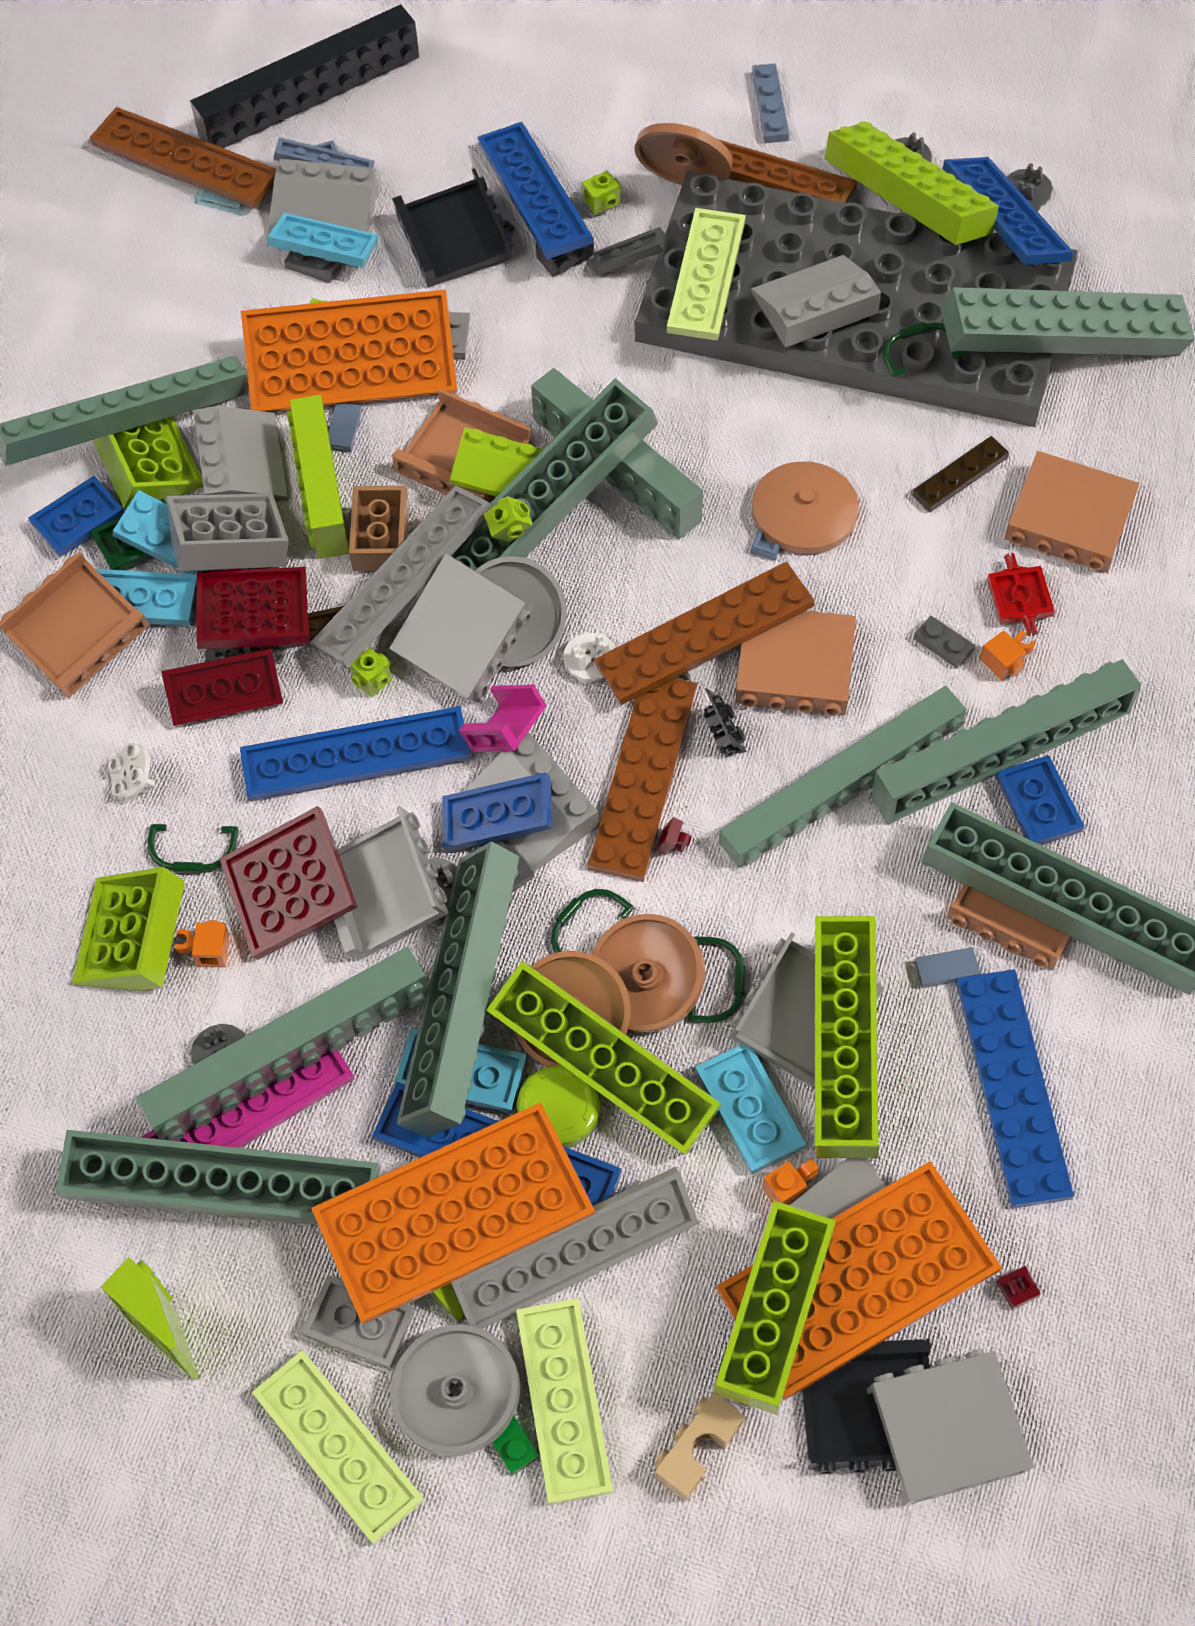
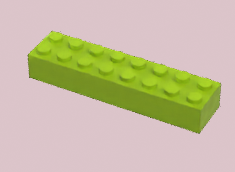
(911, 182)
(846, 1037)
(604, 1057)

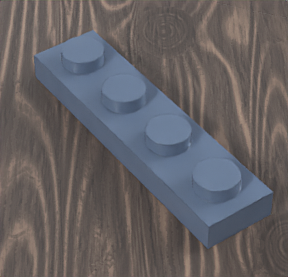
(770, 103)
(304, 152)

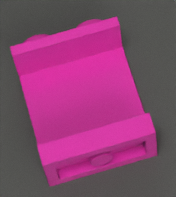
(510, 723)

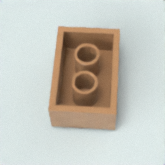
(377, 524)

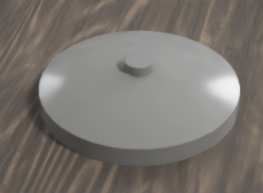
(539, 589)
(455, 1390)

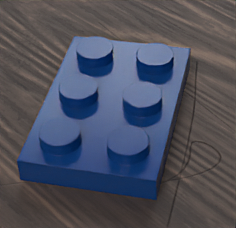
(72, 516)
(1039, 801)

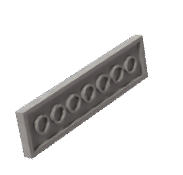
(401, 576)
(616, 1232)

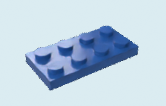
(497, 812)

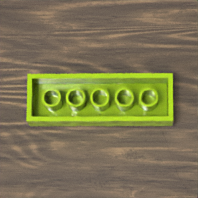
(317, 477)
(774, 1307)

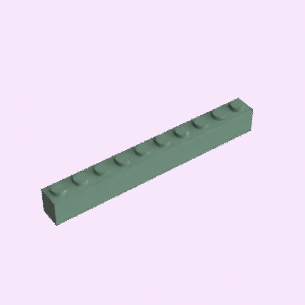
(120, 410)
(840, 777)

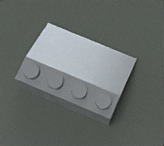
(324, 193)
(818, 299)
(239, 452)
(226, 531)
(571, 811)

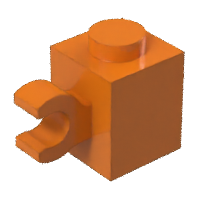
(1006, 655)
(208, 945)
(787, 1183)

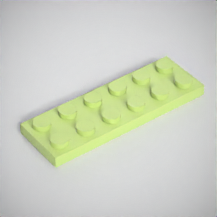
(706, 274)
(564, 1402)
(338, 1447)

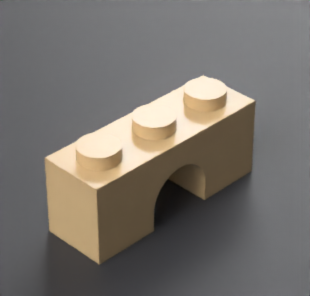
(713, 1421)

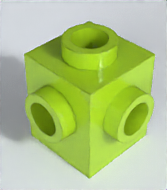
(601, 192)
(508, 519)
(370, 672)

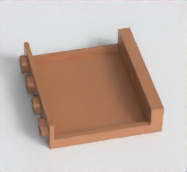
(435, 446)
(1071, 511)
(73, 624)
(799, 665)
(1008, 927)

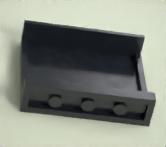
(454, 231)
(844, 1419)

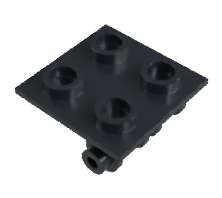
(720, 721)

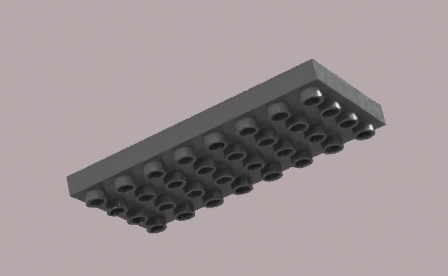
(909, 267)

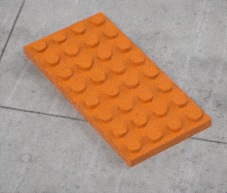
(349, 350)
(452, 1212)
(882, 1272)

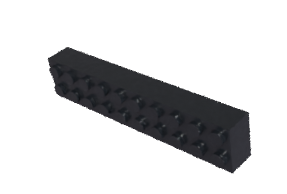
(306, 78)

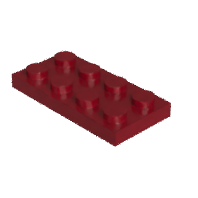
(222, 686)

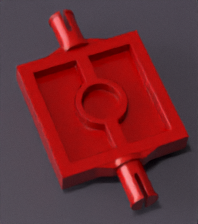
(1020, 594)

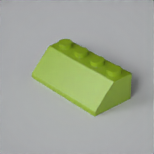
(489, 461)

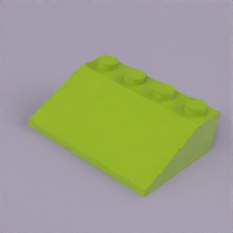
(149, 460)
(129, 930)
(148, 1308)

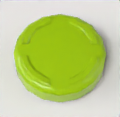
(567, 1101)

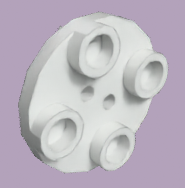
(579, 663)
(130, 771)

